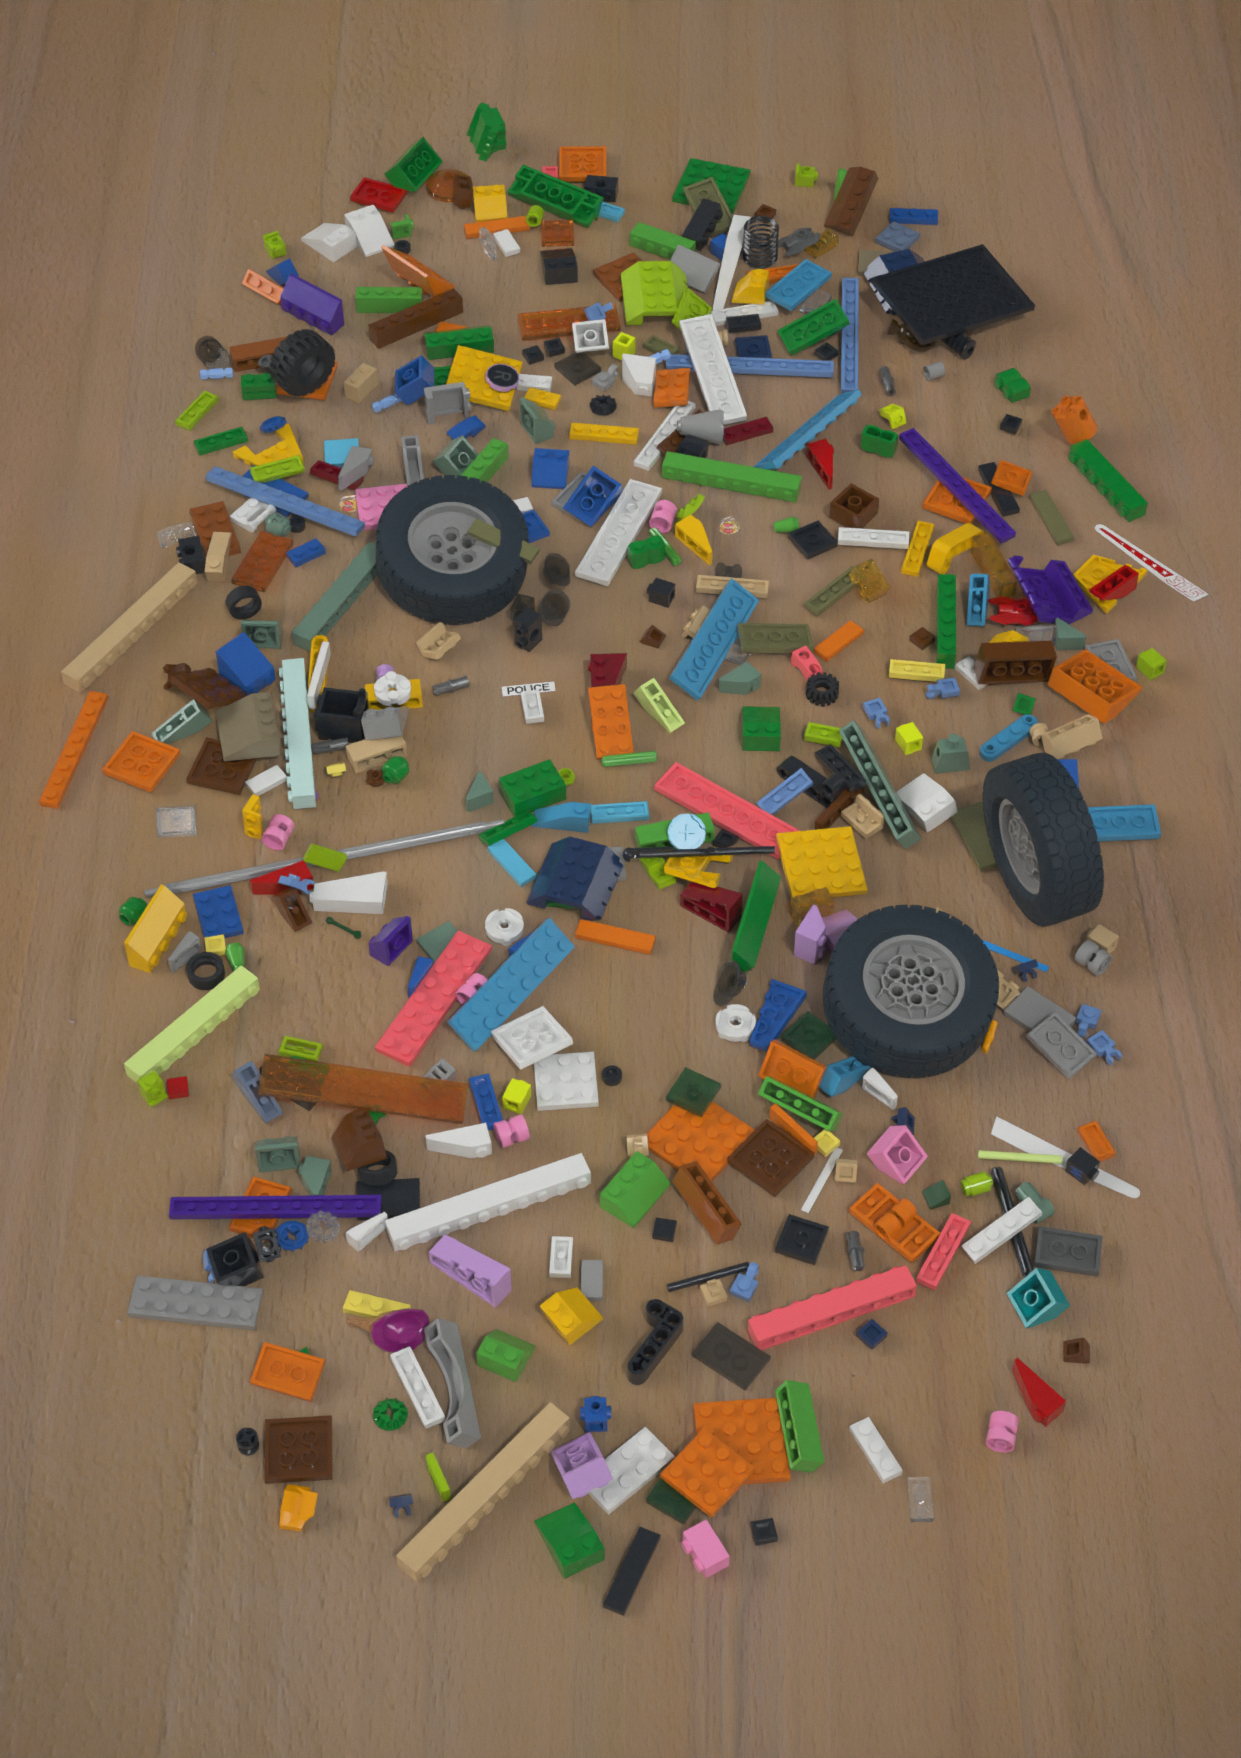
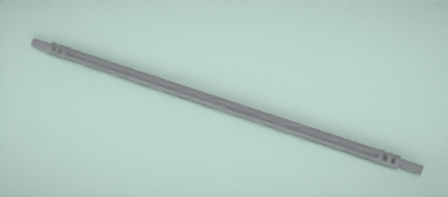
(352, 852)

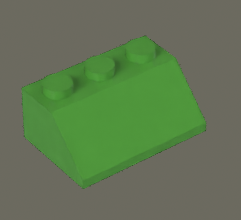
(634, 1190)

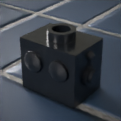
(693, 447)
(271, 1251)

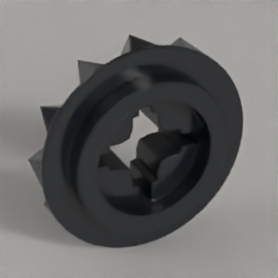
(604, 409)

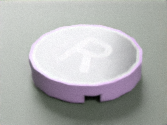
(502, 377)

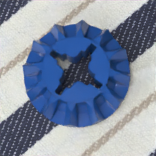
(273, 424)
(294, 1228)

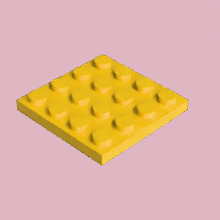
(471, 368)
(821, 860)

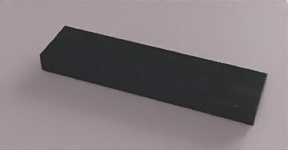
(1002, 497)
(837, 763)
(631, 1571)

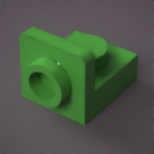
(402, 228)

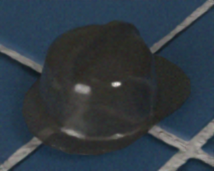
(211, 353)
(556, 569)
(554, 607)
(730, 983)

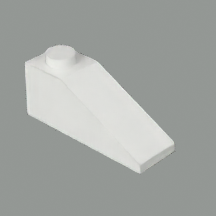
(464, 1142)

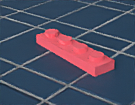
(943, 1251)

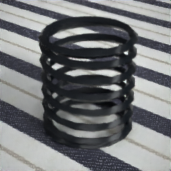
(760, 245)

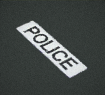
(517, 689)

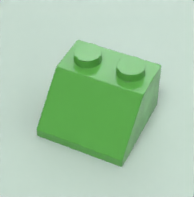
(504, 1354)

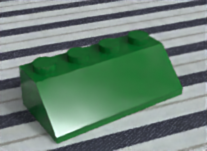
(414, 166)
(445, 342)

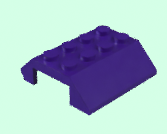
(1051, 591)

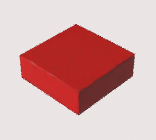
(177, 1087)

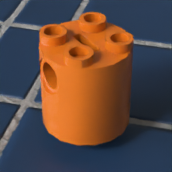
(1074, 419)

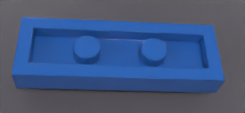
(914, 216)
(485, 1100)

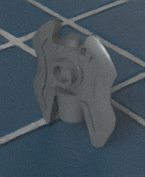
(798, 241)

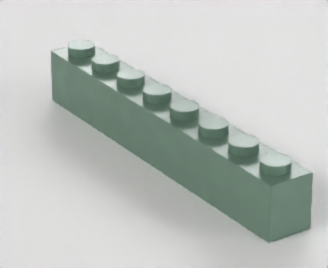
(338, 598)
(880, 785)

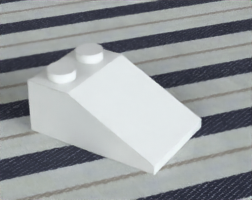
(369, 229)
(331, 240)
(927, 802)

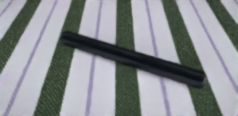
(1007, 1204)

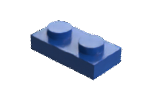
(306, 552)

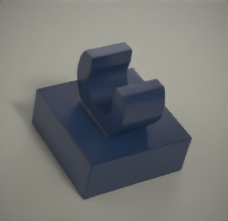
(1025, 968)
(905, 1118)
(401, 1501)

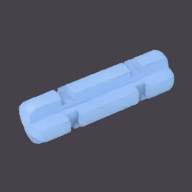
(660, 356)
(216, 373)
(385, 402)

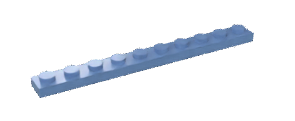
(849, 335)
(764, 366)
(285, 501)

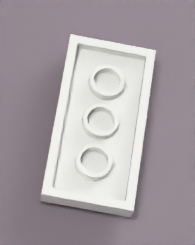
(631, 1469)

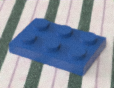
(218, 912)

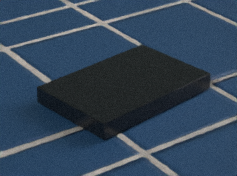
(397, 1196)

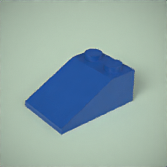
(593, 497)

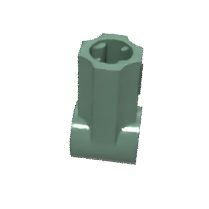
(1028, 1190)

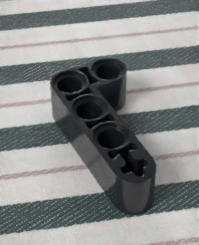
(823, 790)
(652, 1345)

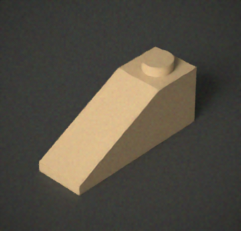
(218, 557)

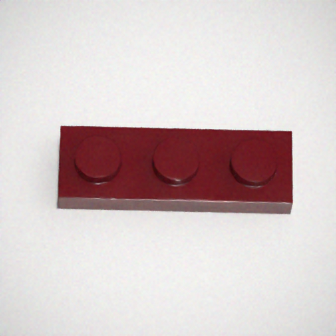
(747, 430)
(331, 473)

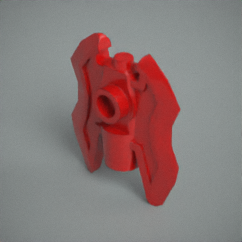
(1013, 611)

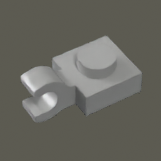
(605, 379)

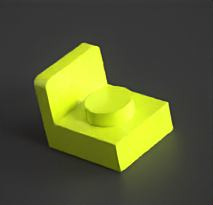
(894, 414)

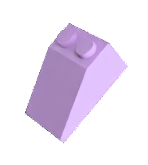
(835, 927)
(581, 1465)

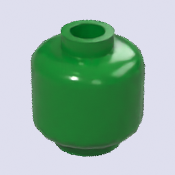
(395, 769)
(132, 910)

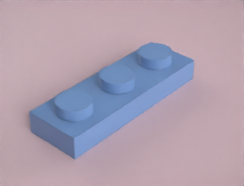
(785, 792)

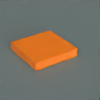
(1011, 477)

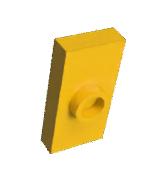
(543, 398)

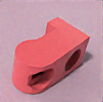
(806, 662)

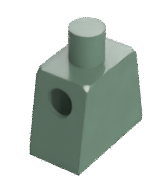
(950, 755)

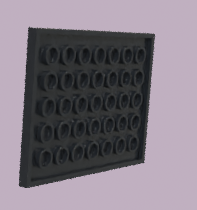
(952, 294)

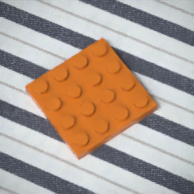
(688, 1138)
(750, 1430)

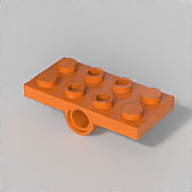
(610, 720)
(895, 1222)

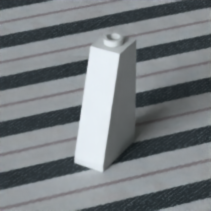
(352, 894)

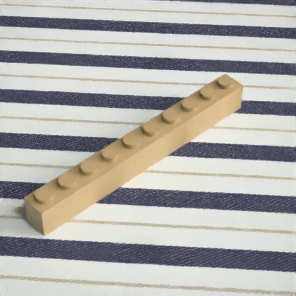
(129, 627)
(483, 1492)

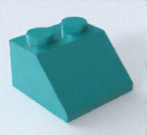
(1038, 1298)

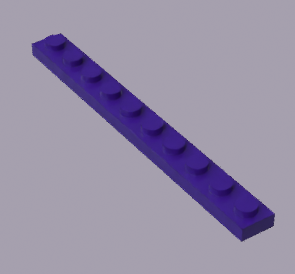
(957, 485)
(274, 1206)

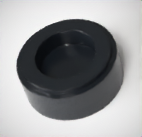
(403, 246)
(298, 524)
(612, 1075)

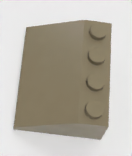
(248, 728)

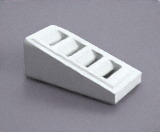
(877, 1087)
(365, 1232)

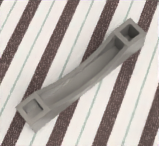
(412, 459)
(445, 1344)

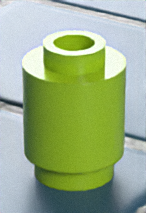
(534, 215)
(976, 1184)

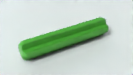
(671, 554)
(629, 758)

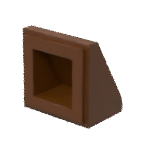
(653, 637)
(1076, 1351)

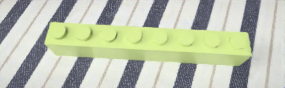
(193, 1024)

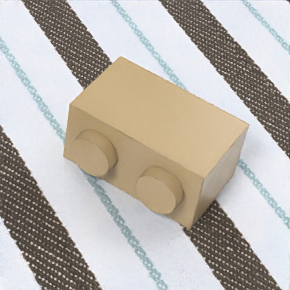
(361, 382)

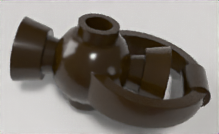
(906, 337)

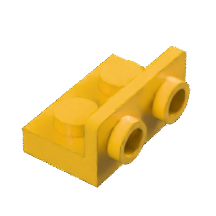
(252, 818)

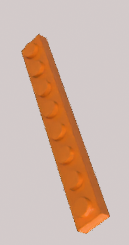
(73, 750)

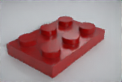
(379, 194)

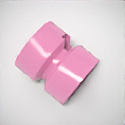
(663, 516)
(277, 832)
(471, 986)
(511, 1131)
(1002, 1431)

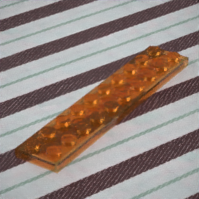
(363, 1089)

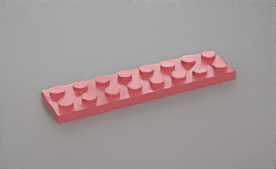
(724, 807)
(432, 999)

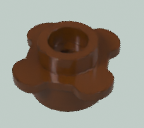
(375, 778)

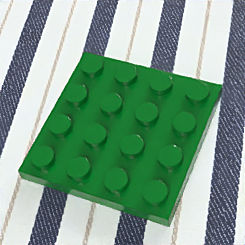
(729, 180)

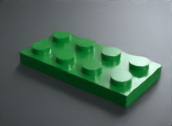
(813, 327)

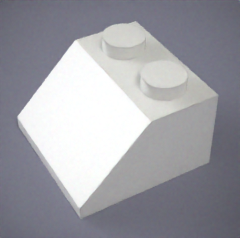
(590, 336)

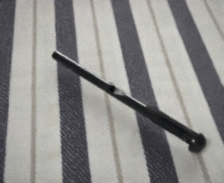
(657, 852)

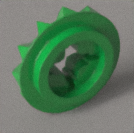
(399, 1416)

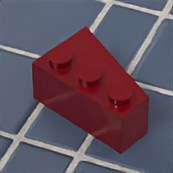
(607, 669)
(714, 905)

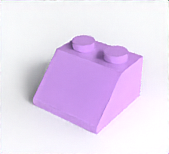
(810, 937)

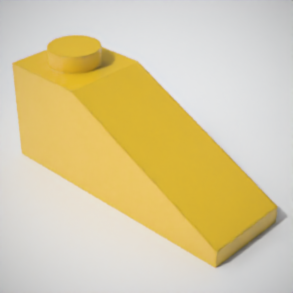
(692, 534)

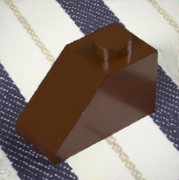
(462, 191)
(292, 908)

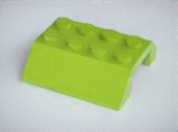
(651, 290)

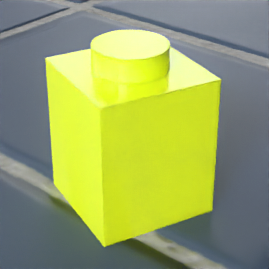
(624, 344)
(908, 738)
(516, 1096)

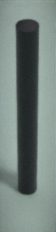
(707, 1277)

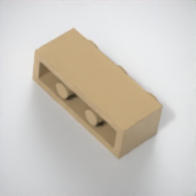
(1072, 736)
(374, 752)

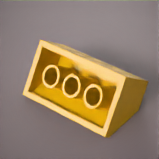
(155, 930)

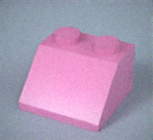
(897, 1153)

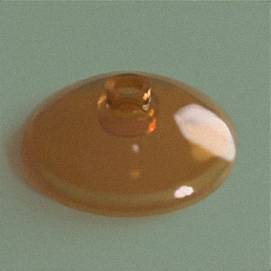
(441, 184)

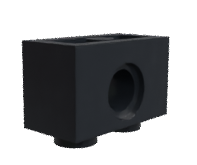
(603, 186)
(191, 553)
(528, 629)

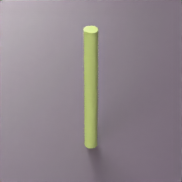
(1027, 1157)

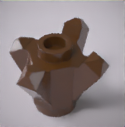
(173, 669)

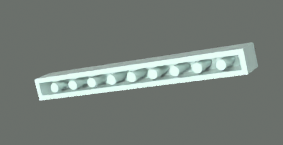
(298, 734)

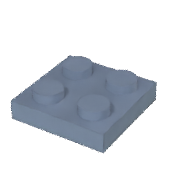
(897, 237)

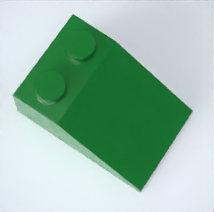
(761, 728)
(570, 1540)

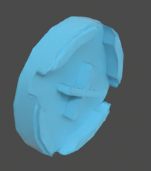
(686, 832)

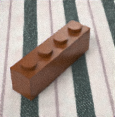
(247, 355)
(706, 1202)

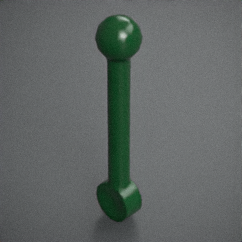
(357, 934)

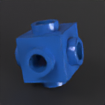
(595, 1414)

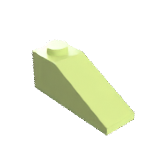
(658, 705)

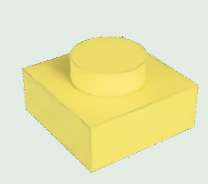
(335, 769)
(215, 944)
(826, 1142)

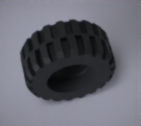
(302, 362)

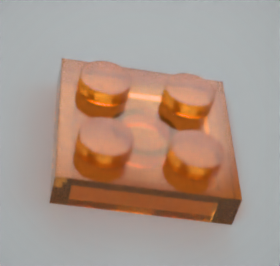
(557, 233)

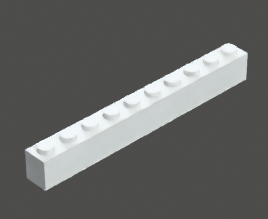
(488, 1202)

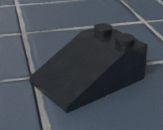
(559, 266)

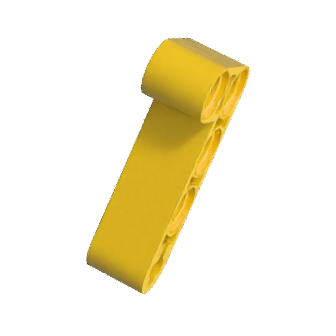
(950, 546)

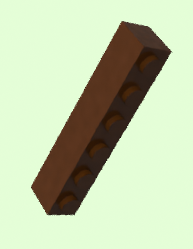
(415, 318)

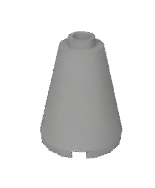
(703, 426)

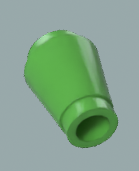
(786, 525)
(235, 955)

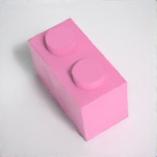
(705, 1549)

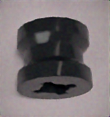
(249, 1436)

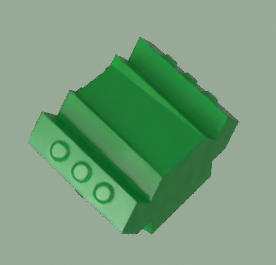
(487, 131)

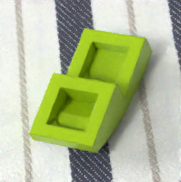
(655, 870)

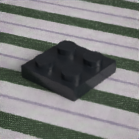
(812, 539)
(801, 1239)

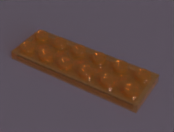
(559, 322)

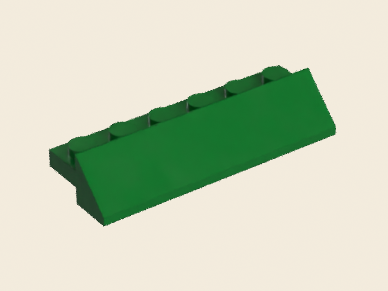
(556, 196)
(755, 917)

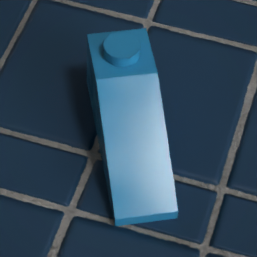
(978, 600)
(566, 816)
(843, 1075)

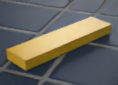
(917, 548)

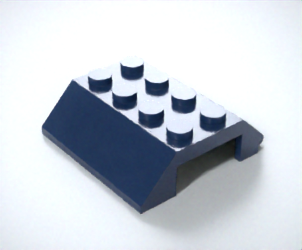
(888, 263)
(577, 876)

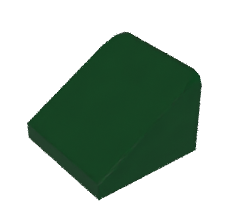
(937, 1195)

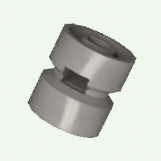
(1095, 959)

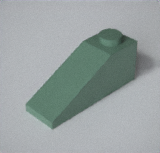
(184, 723)

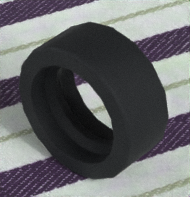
(242, 593)
(201, 959)
(380, 1176)

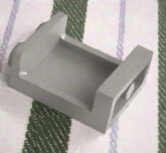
(446, 400)

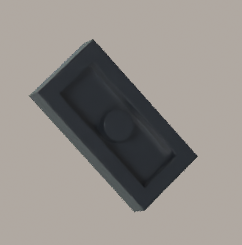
(743, 323)

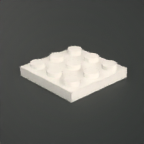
(531, 1037)
(566, 1081)

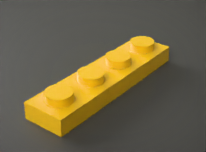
(604, 433)

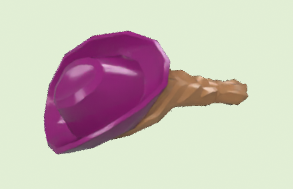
(395, 1328)

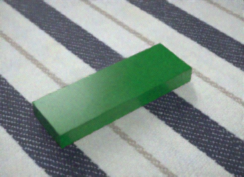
(220, 441)
(511, 826)

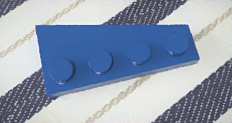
(779, 1008)

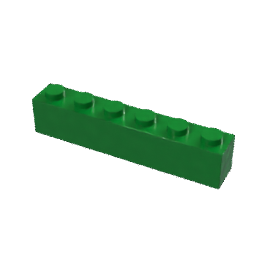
(1107, 480)
(946, 620)

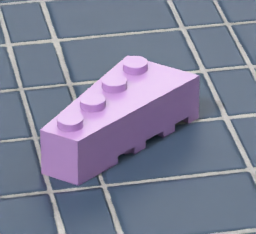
(472, 1270)

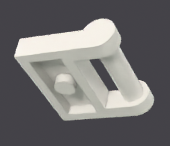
(245, 515)

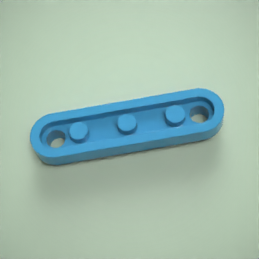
(1007, 738)

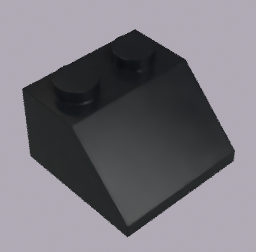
(235, 1261)

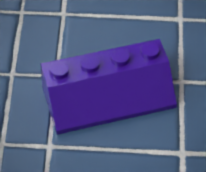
(312, 305)

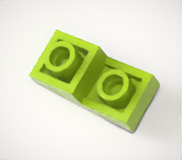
(689, 508)

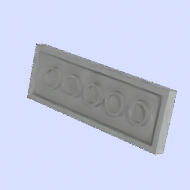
(195, 1302)

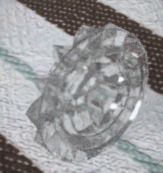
(317, 1233)

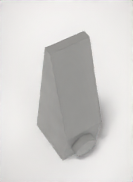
(355, 466)

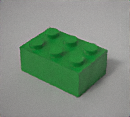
(532, 788)

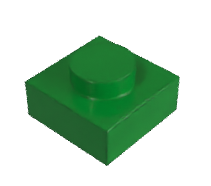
(1024, 704)

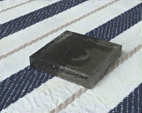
(577, 367)

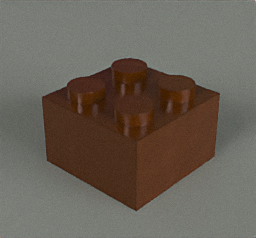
(854, 507)

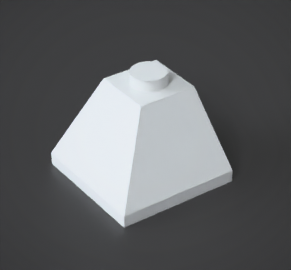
(639, 373)

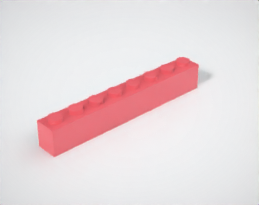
(831, 1307)

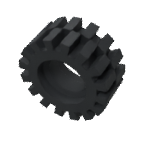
(822, 697)

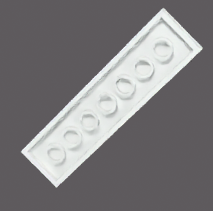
(712, 368)
(618, 532)

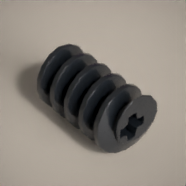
(961, 344)

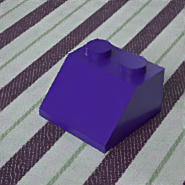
(391, 940)

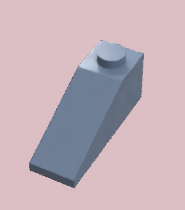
(248, 1081)

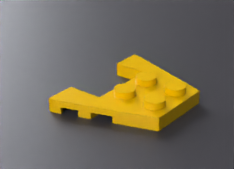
(285, 449)
(1096, 570)
(693, 868)

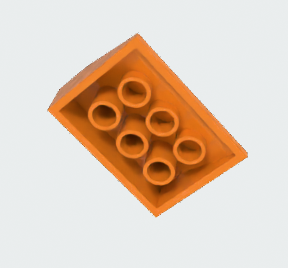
(416, 272)
(1094, 685)

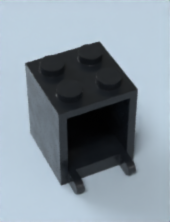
(341, 714)

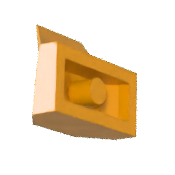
(297, 1507)

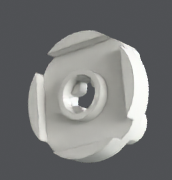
(389, 681)
(504, 935)
(735, 1032)

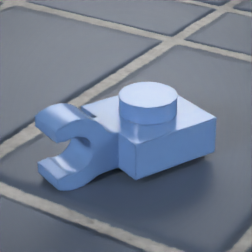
(597, 312)
(944, 687)
(293, 882)
(1087, 1018)
(746, 1285)

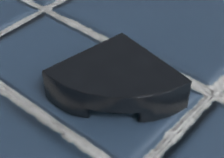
(725, 839)

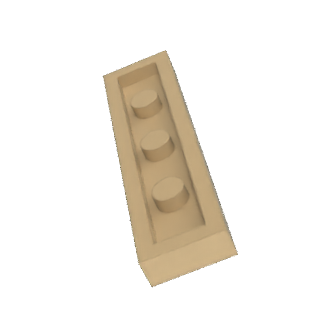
(716, 584)

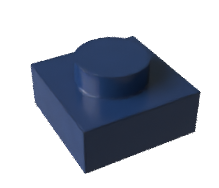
(872, 1334)

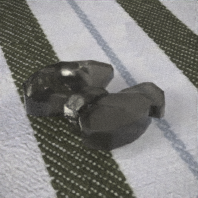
(728, 571)

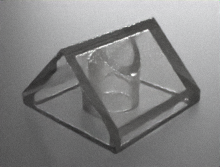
(1040, 632)
(176, 820)

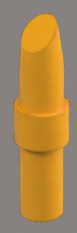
(989, 1037)

